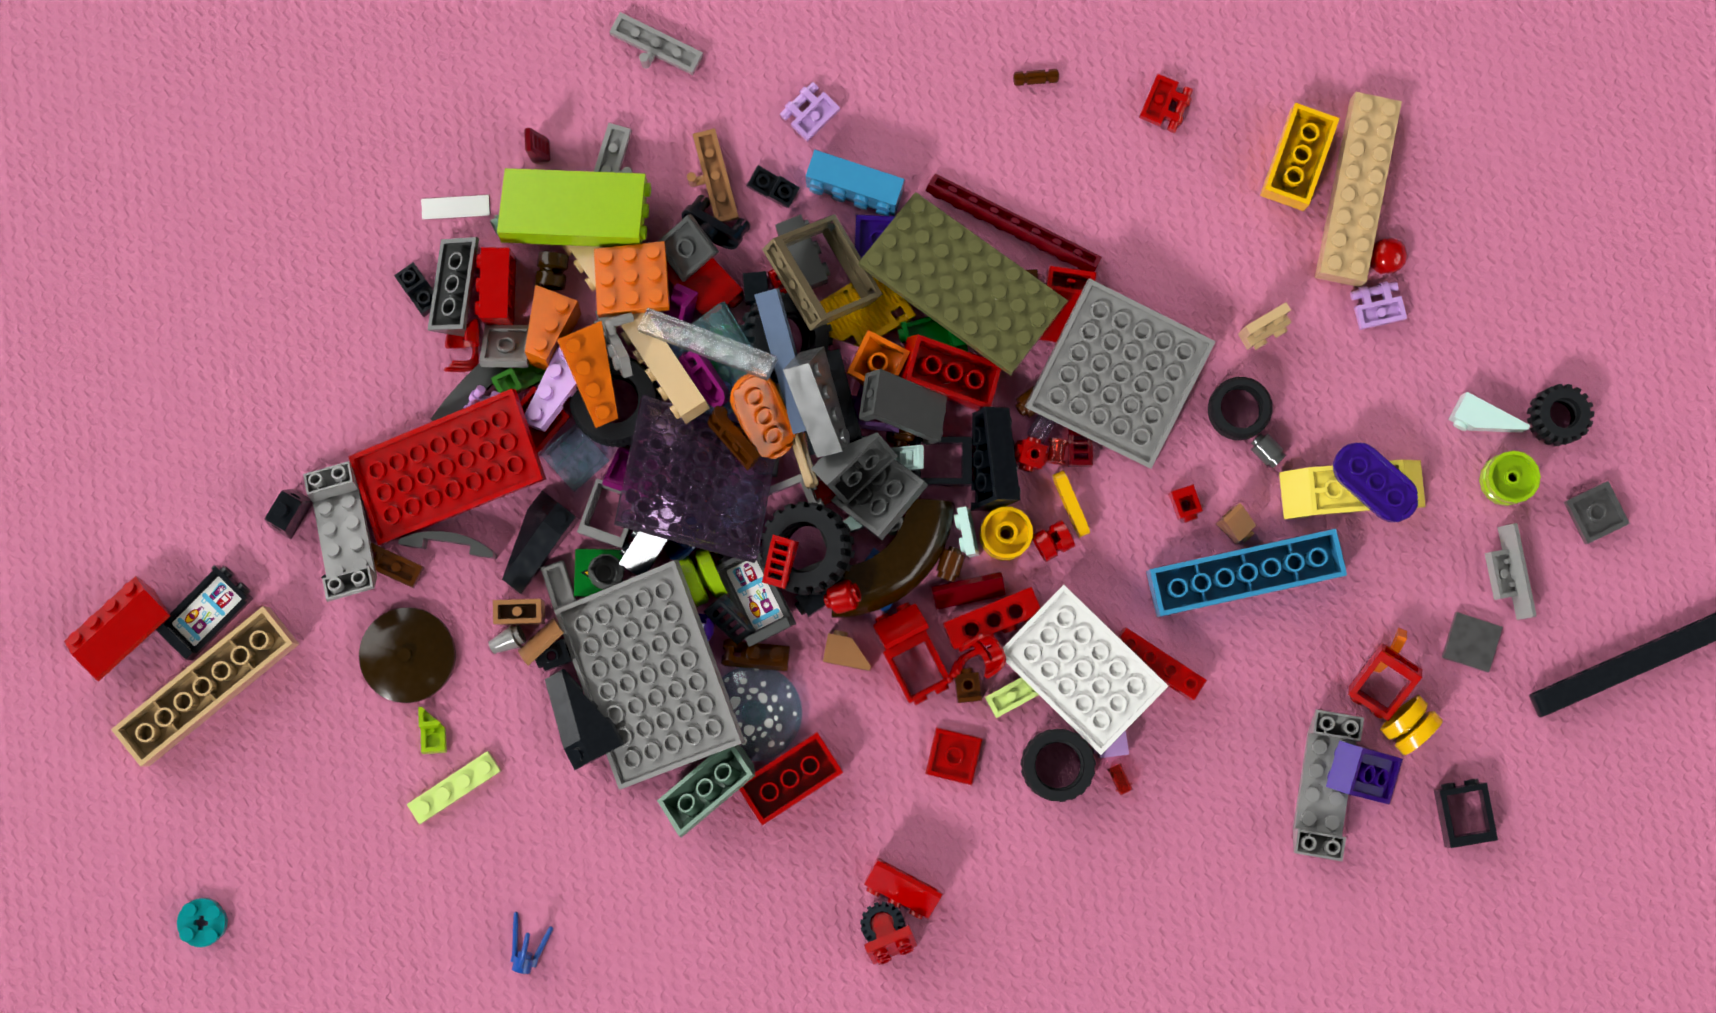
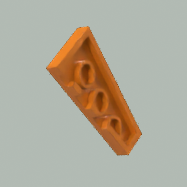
(589, 366)

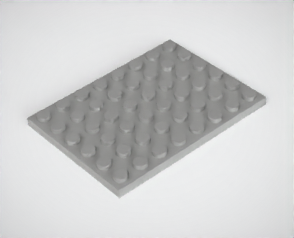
(650, 673)

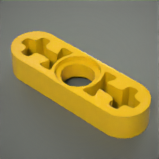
(1071, 504)

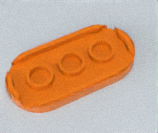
(762, 415)

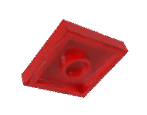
(953, 756)

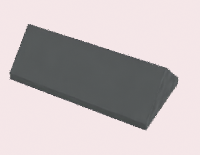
(453, 285)

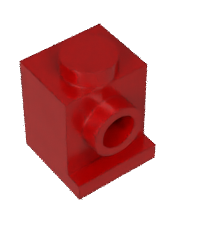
(1189, 495)

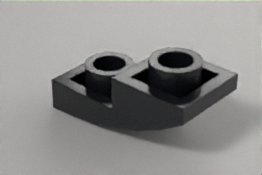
(772, 186)
(416, 288)

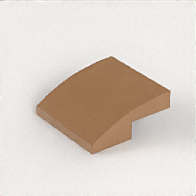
(540, 641)

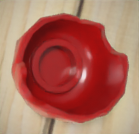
(1388, 256)

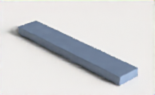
(781, 345)

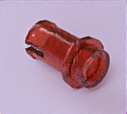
(1120, 779)

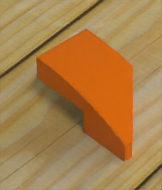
(1397, 644)

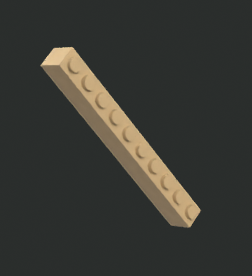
(656, 354)

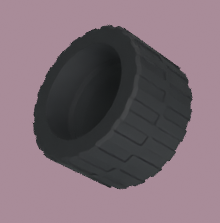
(1085, 775)

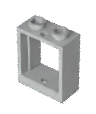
(586, 530)

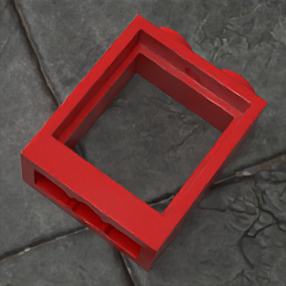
(906, 645)
(1397, 663)

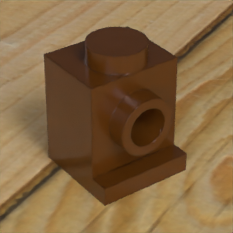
(974, 693)

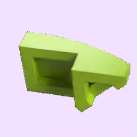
(432, 733)

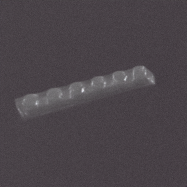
(707, 344)

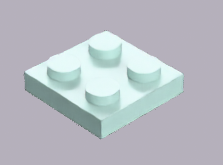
(964, 522)

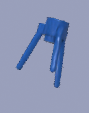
(523, 959)

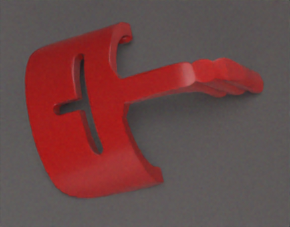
(470, 339)
(992, 665)

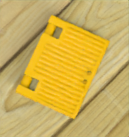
(874, 317)

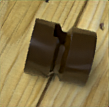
(551, 270)

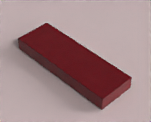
(968, 590)

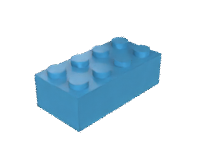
(854, 183)

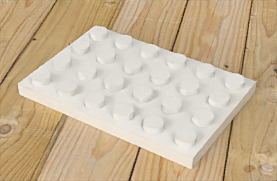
(1083, 669)

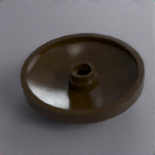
(407, 655)

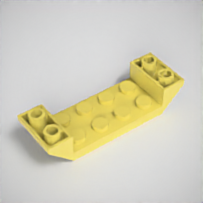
(1318, 492)

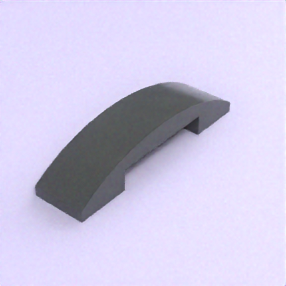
(460, 395)
(420, 540)

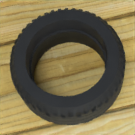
(1257, 391)

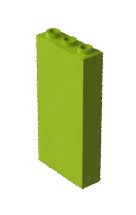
(573, 208)

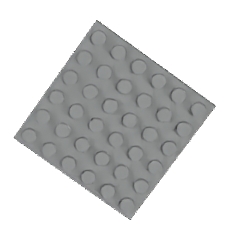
(1119, 373)

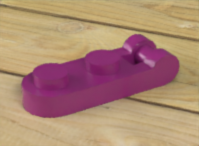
(705, 378)

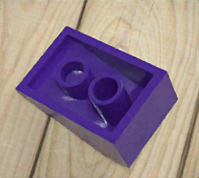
(1363, 772)

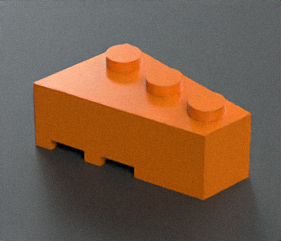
(550, 319)

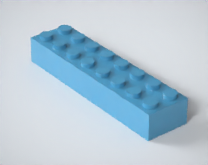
(1246, 573)

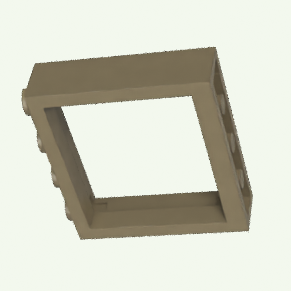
(798, 286)

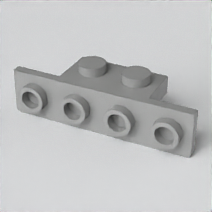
(1509, 572)

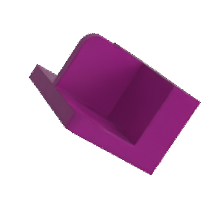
(682, 303)

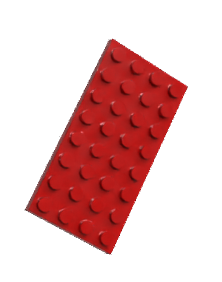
(447, 467)

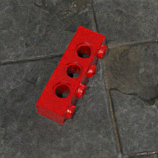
(1024, 599)
(1166, 667)

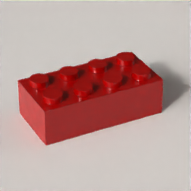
(951, 372)
(790, 778)

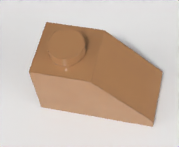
(1237, 524)
(844, 651)

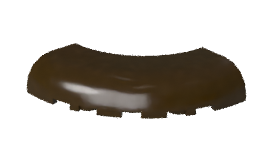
(905, 560)

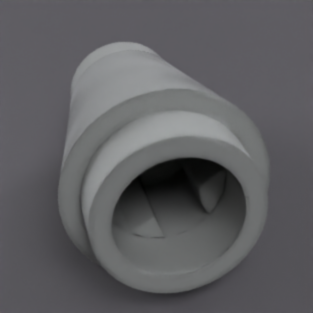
(509, 639)

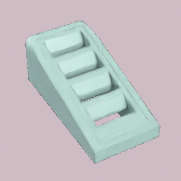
(910, 456)

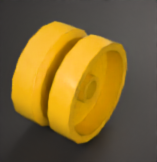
(1015, 523)
(1411, 725)

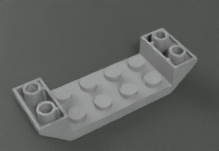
(341, 531)
(1318, 808)

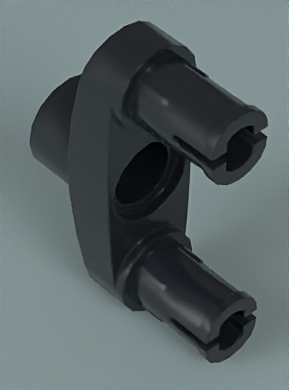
(715, 229)

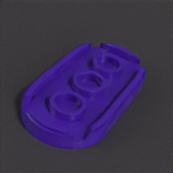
(1375, 482)

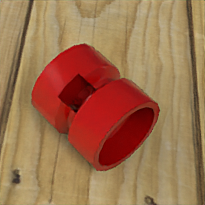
(1046, 545)

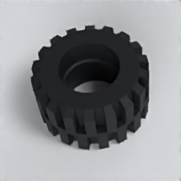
(1578, 409)

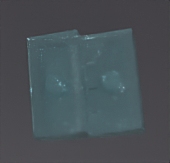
(575, 457)

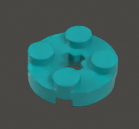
(190, 931)

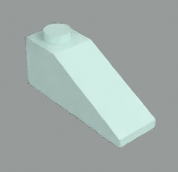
(1478, 415)

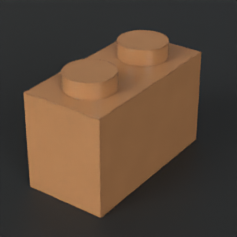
(518, 611)

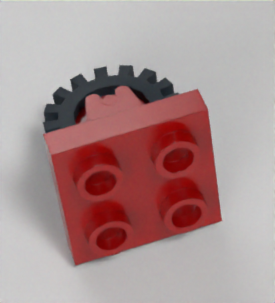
(886, 933)

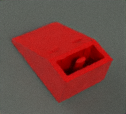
(1069, 285)

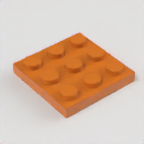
(631, 279)

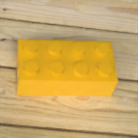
(1299, 157)

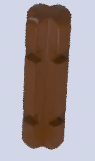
(1036, 77)

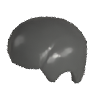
(605, 571)

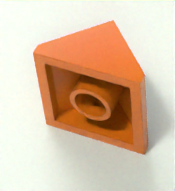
(876, 354)

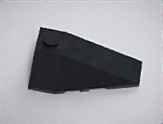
(540, 535)
(581, 726)

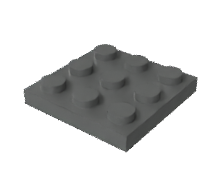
(884, 499)

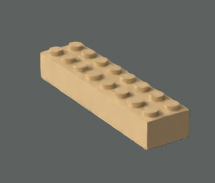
(1358, 189)
(205, 686)

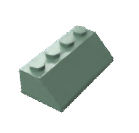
(706, 788)

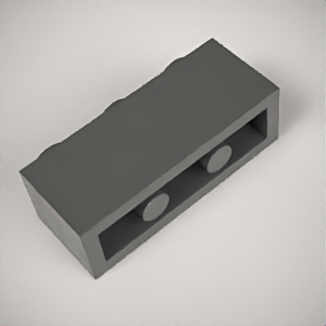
(805, 253)

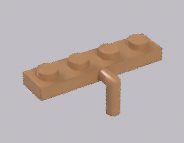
(713, 176)

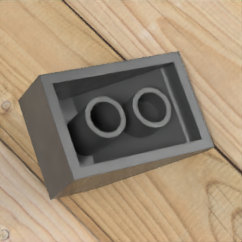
(855, 467)

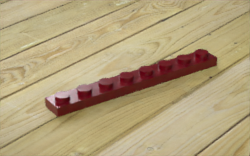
(1013, 224)

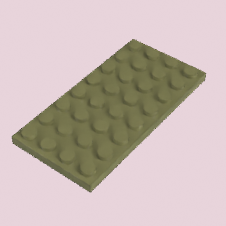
(963, 283)

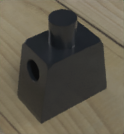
(288, 512)

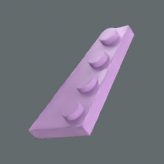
(551, 393)

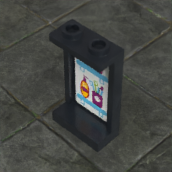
(205, 612)

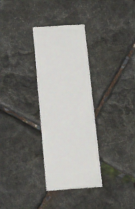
(455, 207)

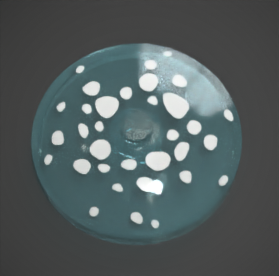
(765, 709)

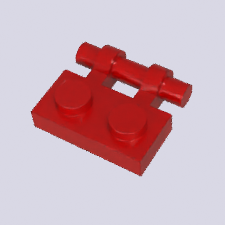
(1159, 99)

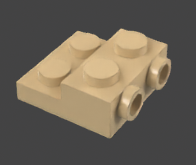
(1264, 327)

